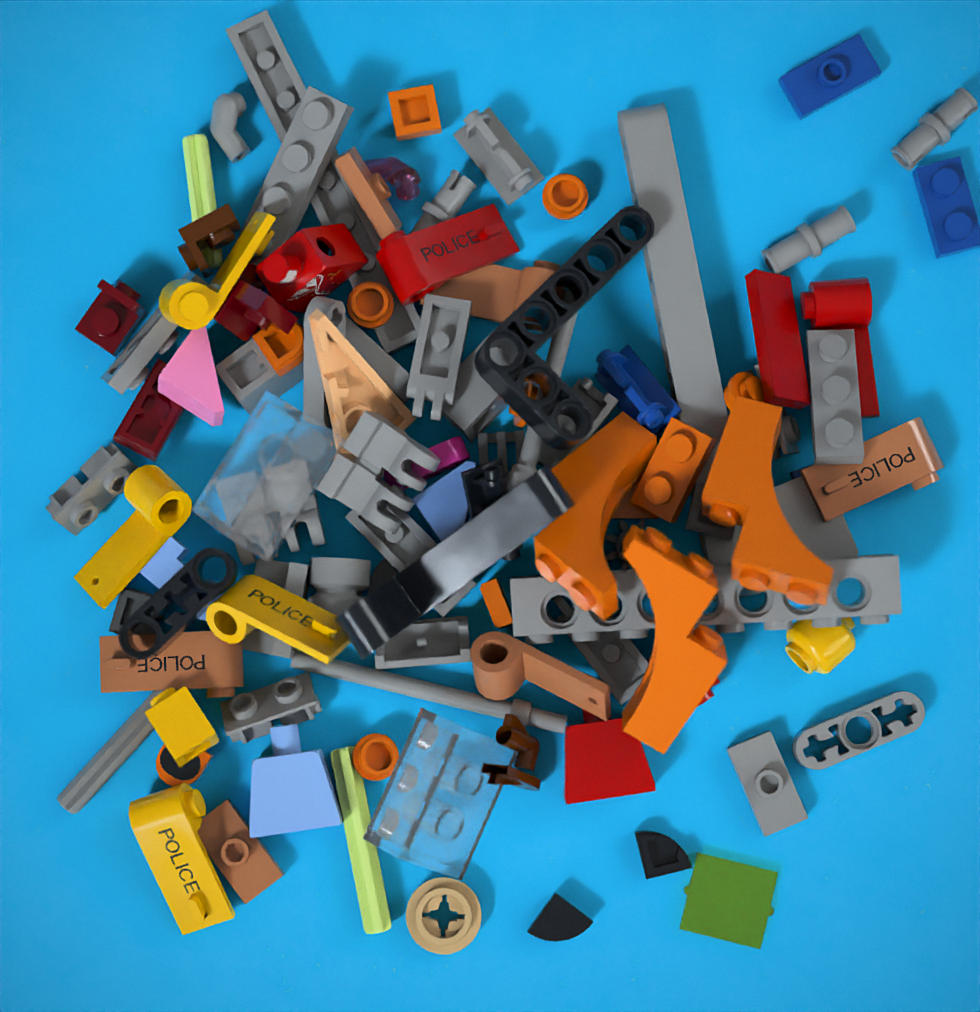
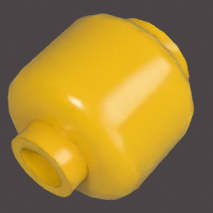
(820, 647)

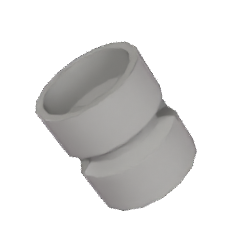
(338, 582)

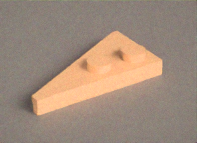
(351, 382)

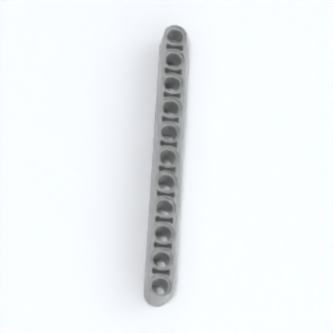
(677, 290)

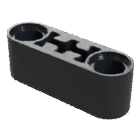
(162, 604)

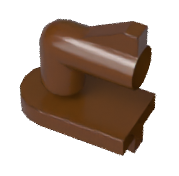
(515, 737)

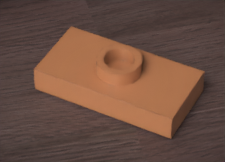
(369, 191)
(238, 857)

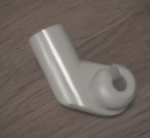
(223, 125)

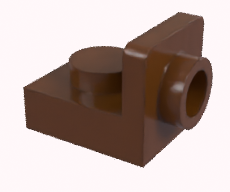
(211, 231)

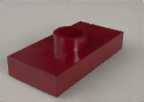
(149, 418)

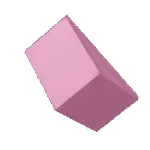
(192, 379)

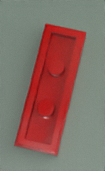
(777, 339)

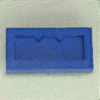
(829, 76)

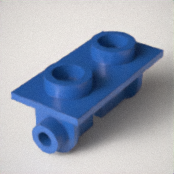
(636, 389)

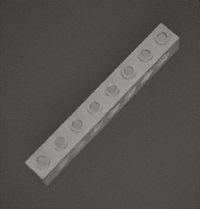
(875, 573)

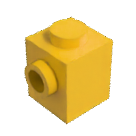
(181, 724)

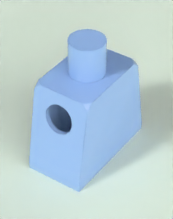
(291, 788)

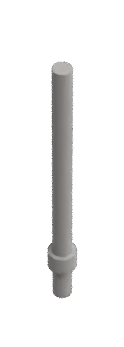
(431, 692)

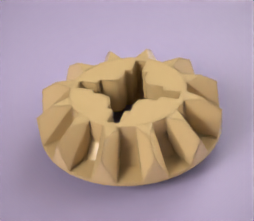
(426, 929)

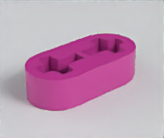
(451, 452)

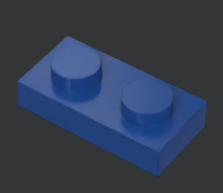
(947, 207)

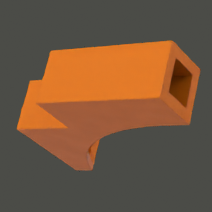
(597, 480)
(744, 495)
(683, 657)

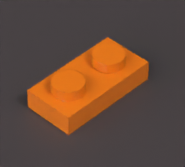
(673, 470)

